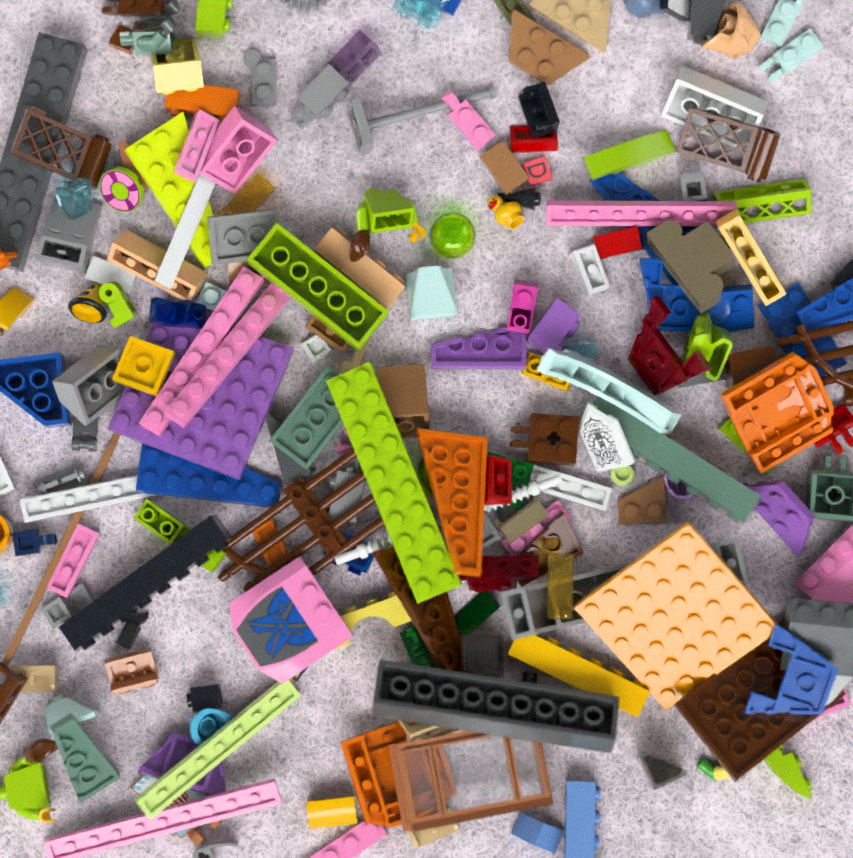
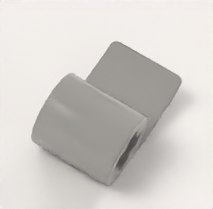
(208, 849)

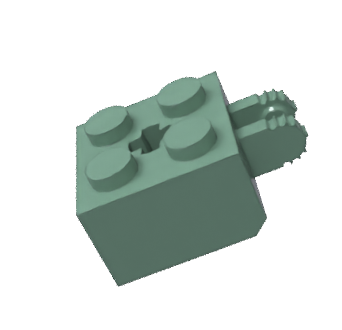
(821, 483)

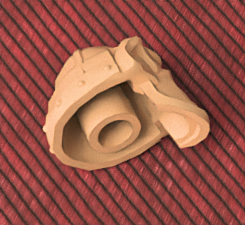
(735, 32)

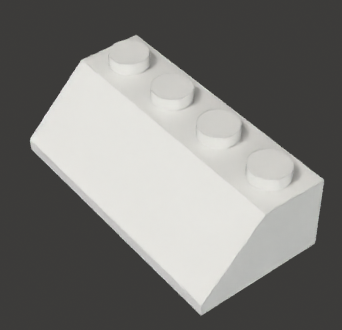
(714, 96)

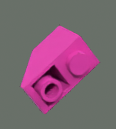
(522, 306)

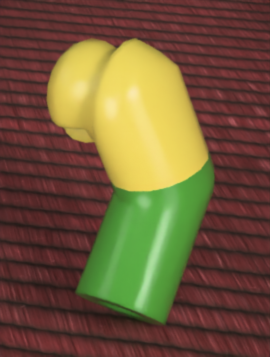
(712, 771)

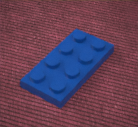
(783, 319)

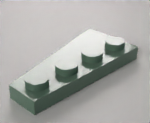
(84, 761)

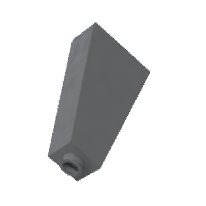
(704, 19)

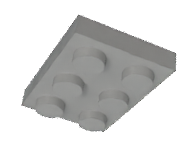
(238, 234)

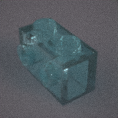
(425, 11)

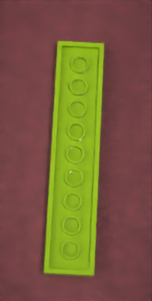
(394, 482)

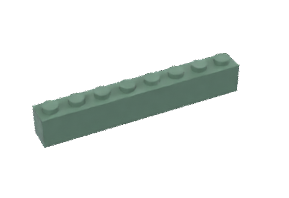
(684, 466)

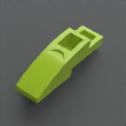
(170, 529)
(787, 769)

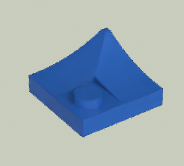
(735, 309)

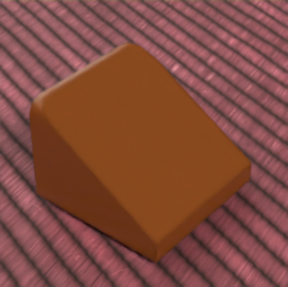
(114, 41)

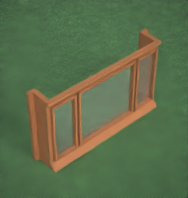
(467, 778)

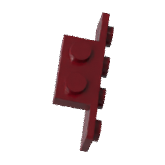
(502, 572)

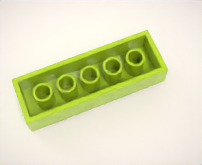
(318, 287)

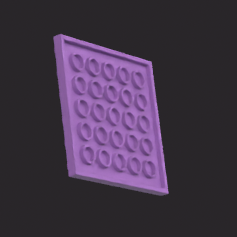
(228, 422)

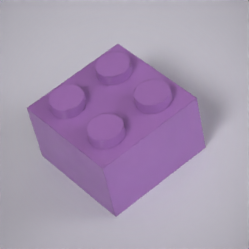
(554, 327)

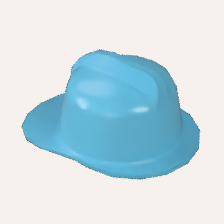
(207, 723)

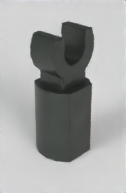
(131, 630)

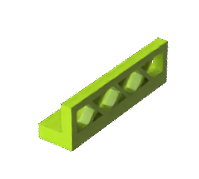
(767, 194)

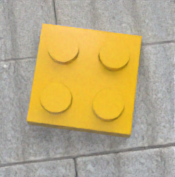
(143, 366)

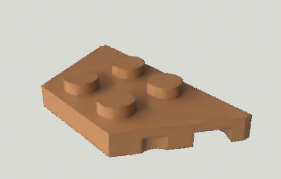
(540, 50)

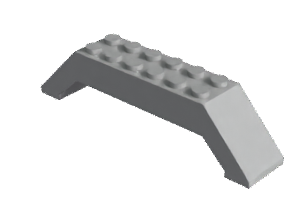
(528, 605)

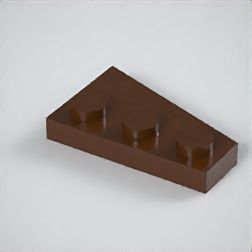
(554, 538)

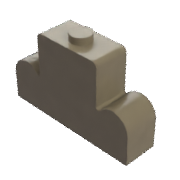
(693, 260)

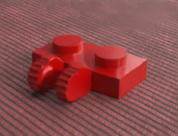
(841, 422)

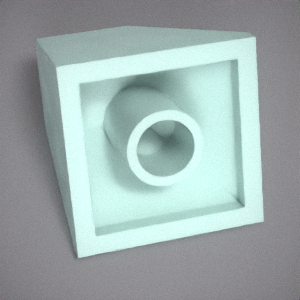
(62, 707)

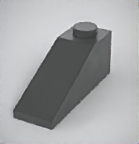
(289, 468)

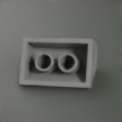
(88, 384)

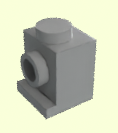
(692, 181)

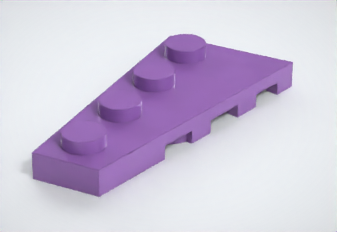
(482, 351)

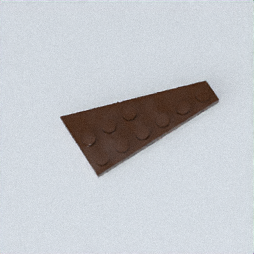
(431, 617)

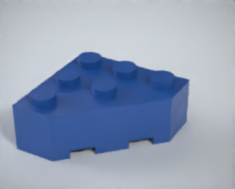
(31, 387)

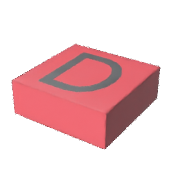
(537, 171)

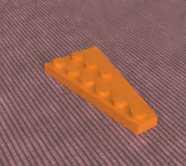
(458, 482)

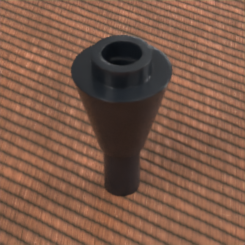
(526, 198)

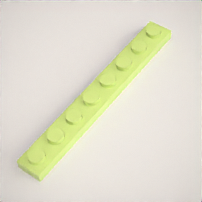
(216, 748)

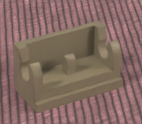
(522, 520)

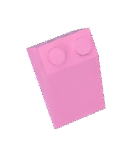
(237, 149)

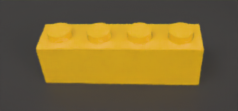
(750, 257)

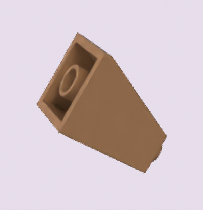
(406, 396)

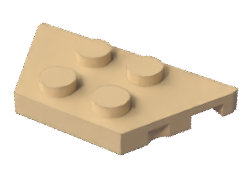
(581, 18)

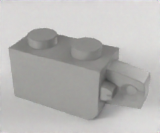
(320, 96)
(352, 497)

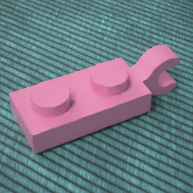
(468, 121)

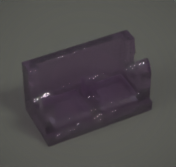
(355, 57)

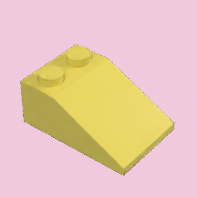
(178, 70)

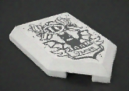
(604, 440)

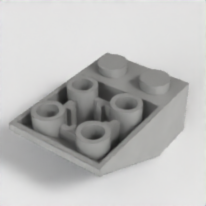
(66, 241)

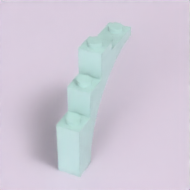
(601, 381)

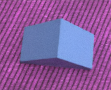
(537, 832)

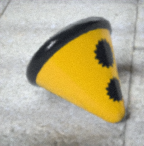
(88, 306)

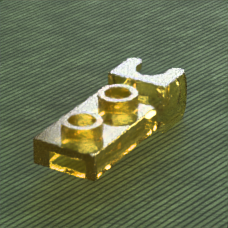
(250, 197)

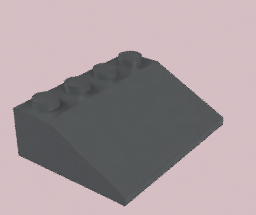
(823, 627)

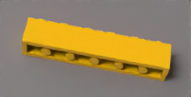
(578, 672)

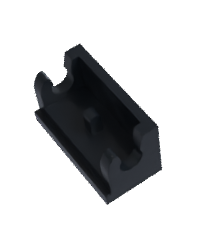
(539, 110)

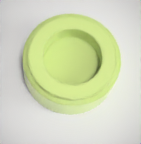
(622, 476)

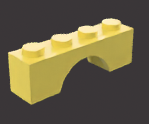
(389, 609)

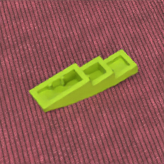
(629, 154)

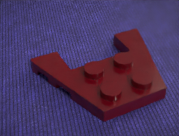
(656, 359)

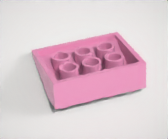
(831, 574)

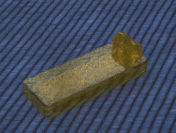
(560, 586)

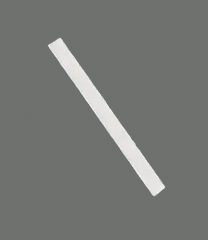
(185, 231)

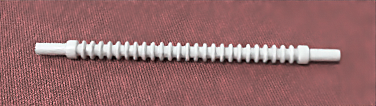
(364, 550)

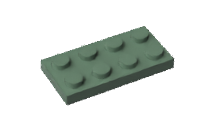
(310, 423)

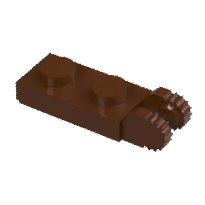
(131, 8)

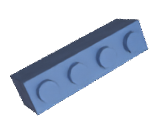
(581, 818)

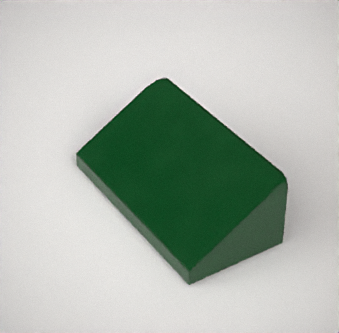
(476, 613)

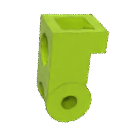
(118, 302)

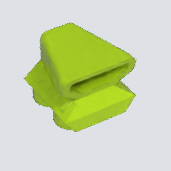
(711, 341)

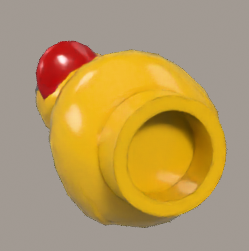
(506, 214)

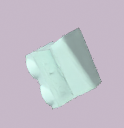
(431, 293)

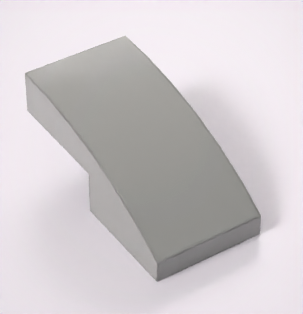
(64, 608)

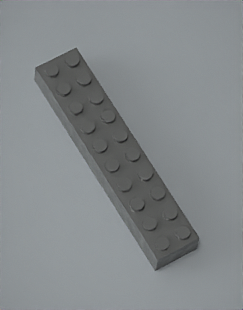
(23, 185)
(495, 706)

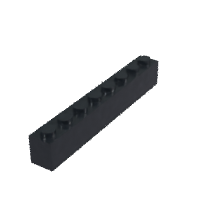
(146, 582)

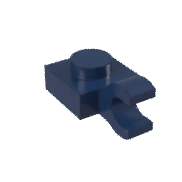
(29, 542)

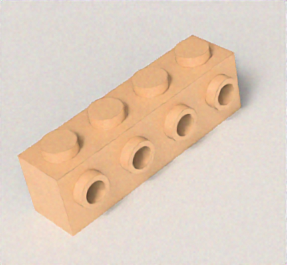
(144, 261)
(365, 273)

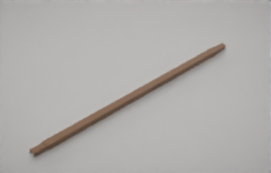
(56, 558)

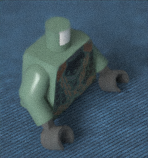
(153, 35)

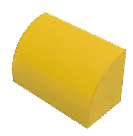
(332, 812)

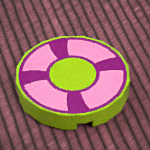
(121, 189)

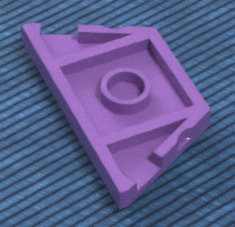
(784, 513)
(174, 751)

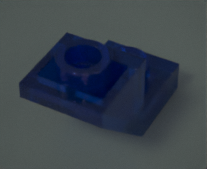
(180, 314)

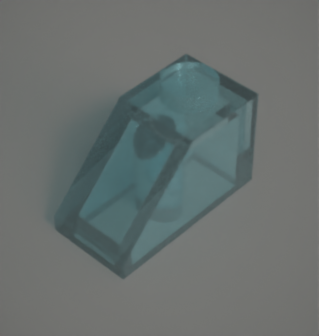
(75, 197)

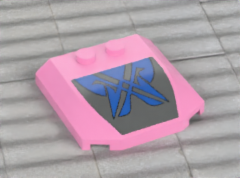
(287, 622)

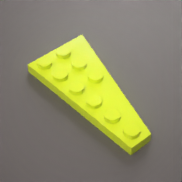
(155, 161)

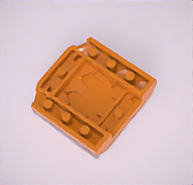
(779, 411)
(372, 773)

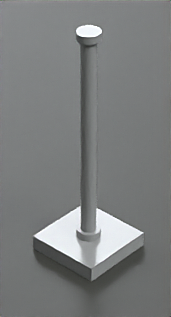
(362, 126)

